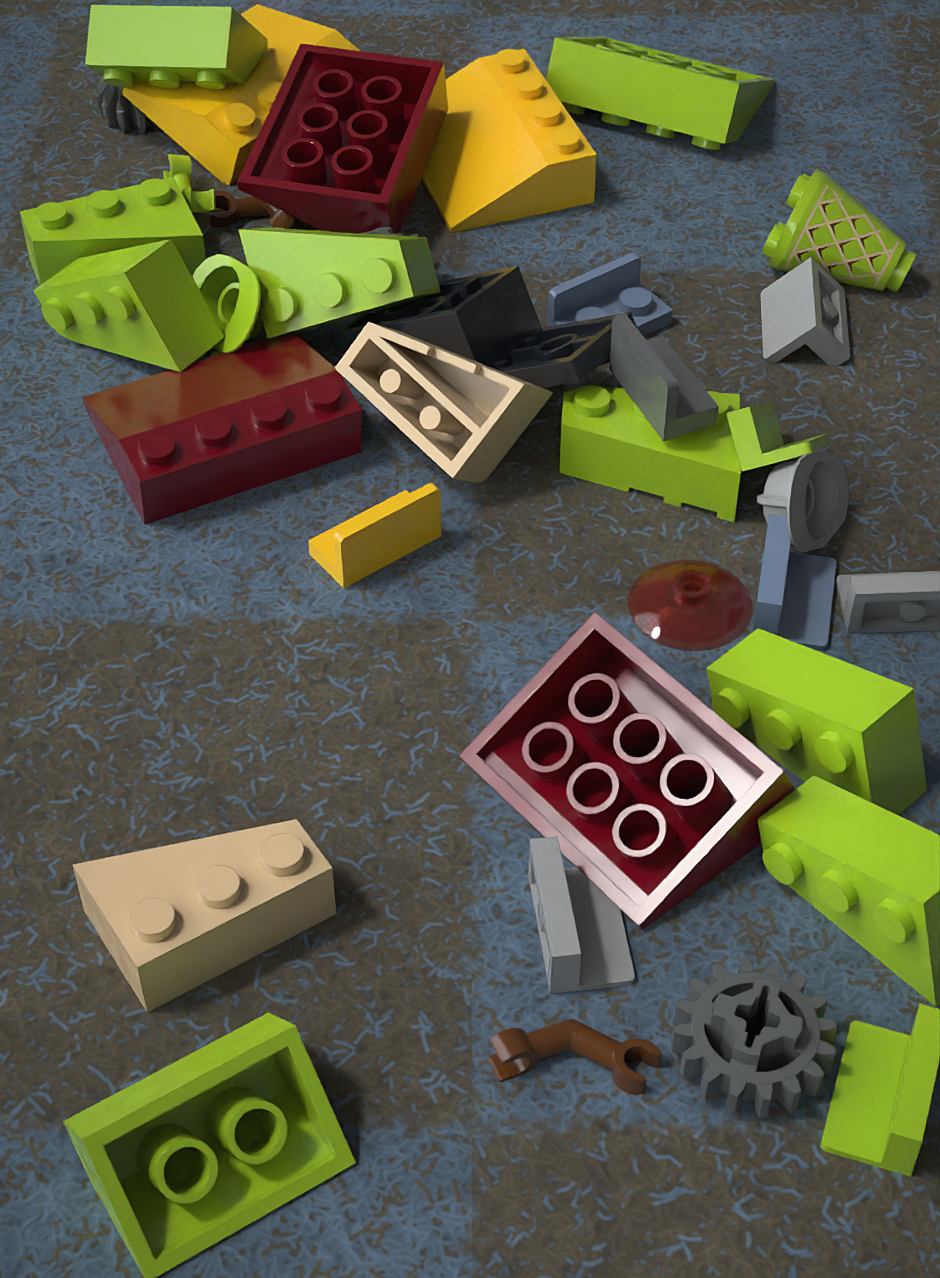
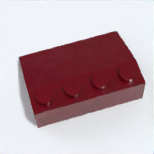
(348, 138)
(226, 425)
(628, 772)

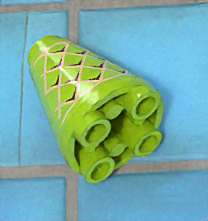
(838, 236)

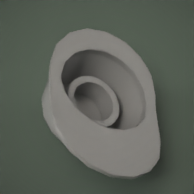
(811, 495)

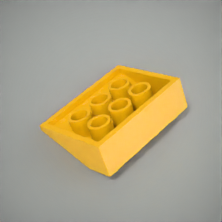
(224, 123)
(506, 147)

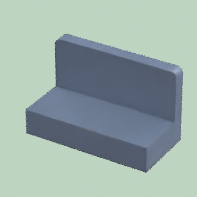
(794, 590)

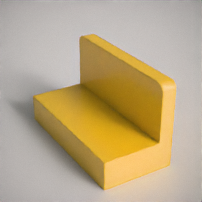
(379, 535)

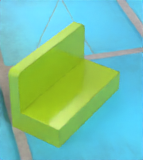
(760, 439)
(884, 1093)

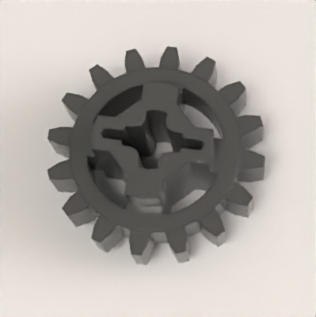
(784, 1059)

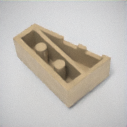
(442, 401)
(204, 904)

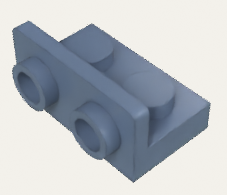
(608, 292)

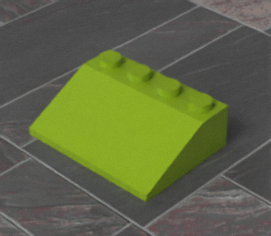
(655, 89)

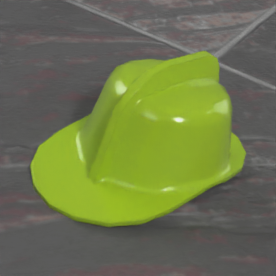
(233, 298)

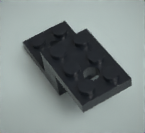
(496, 325)

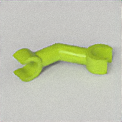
(182, 171)

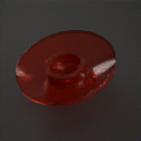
(690, 605)

